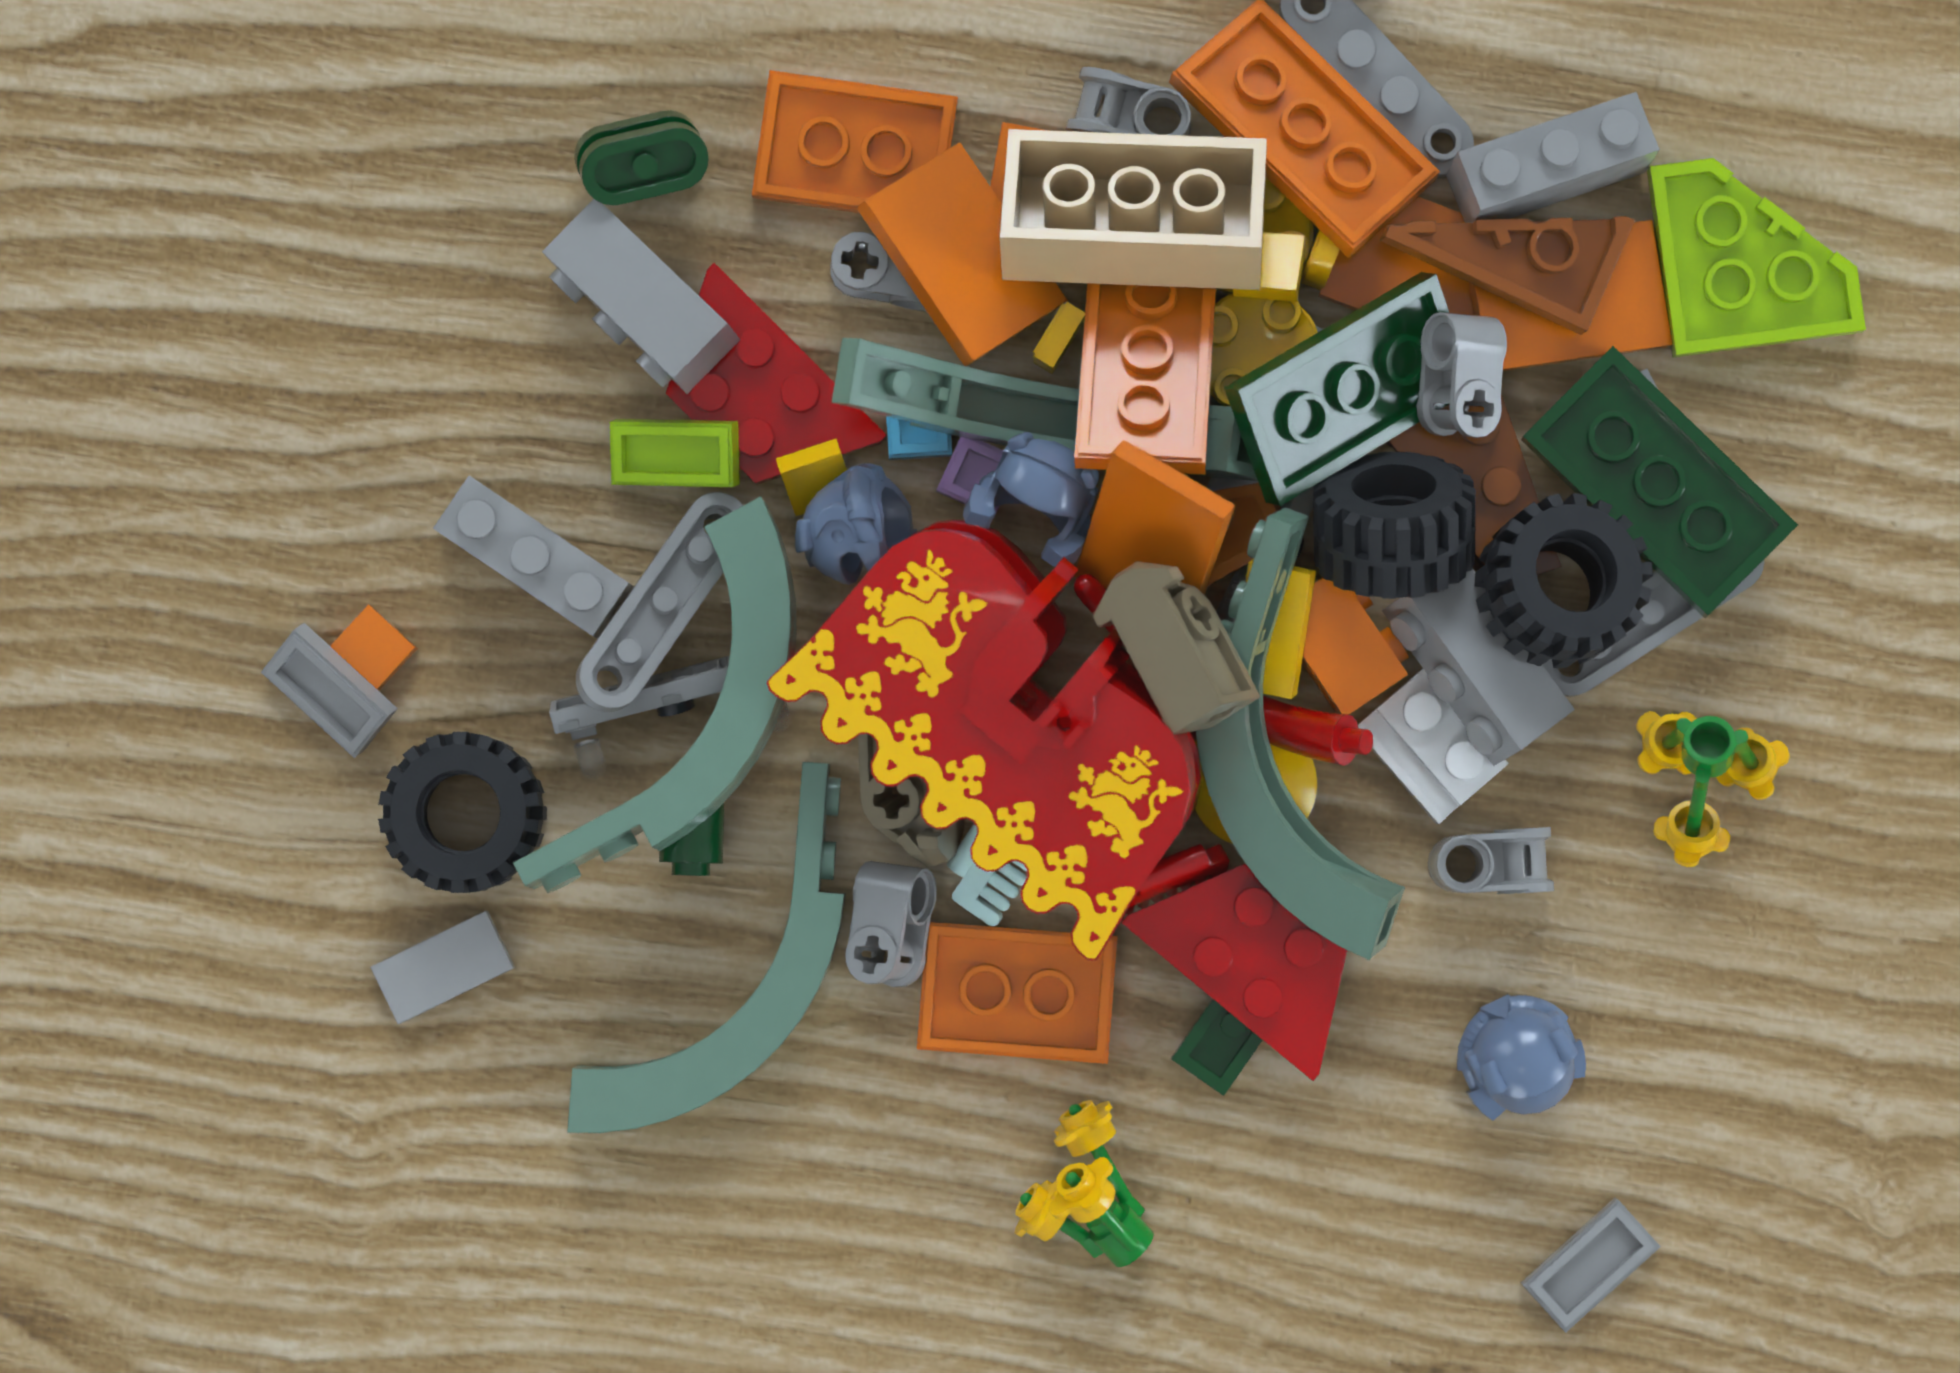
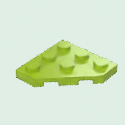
(1743, 267)

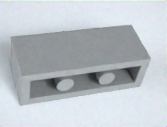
(1553, 161)
(638, 298)
(533, 557)
(1489, 689)

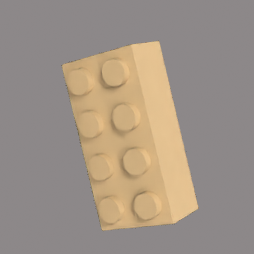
(1133, 209)

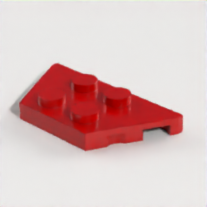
(769, 389)
(1251, 960)

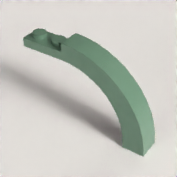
(990, 404)
(738, 728)
(1247, 788)
(669, 1086)

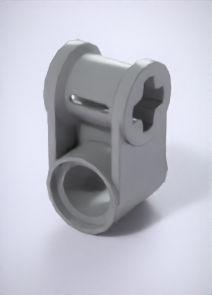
(1125, 104)
(878, 284)
(1461, 369)
(1504, 860)
(891, 916)

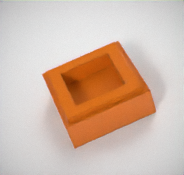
(373, 647)

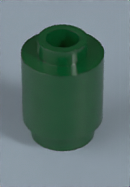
(697, 849)

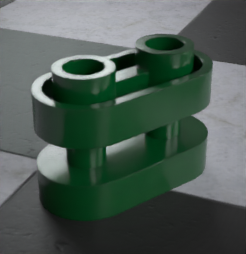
(641, 157)

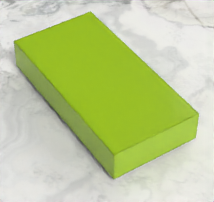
(674, 452)

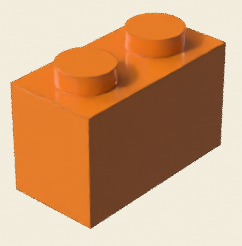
(1347, 651)

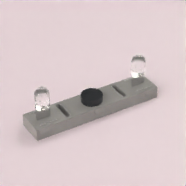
(667, 692)

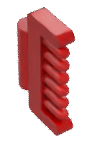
(1180, 871)

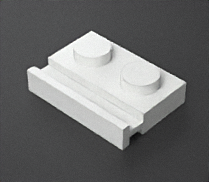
(1428, 748)

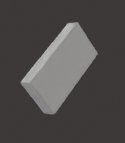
(329, 690)
(442, 967)
(1590, 1264)

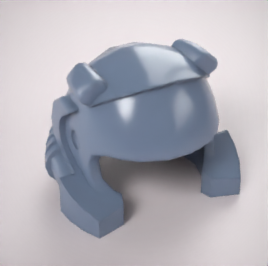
(1046, 479)
(853, 523)
(1519, 1056)

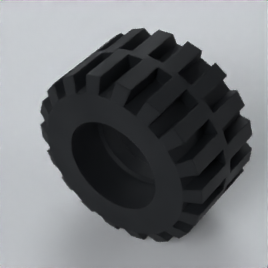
(1395, 525)
(1602, 552)
(407, 804)

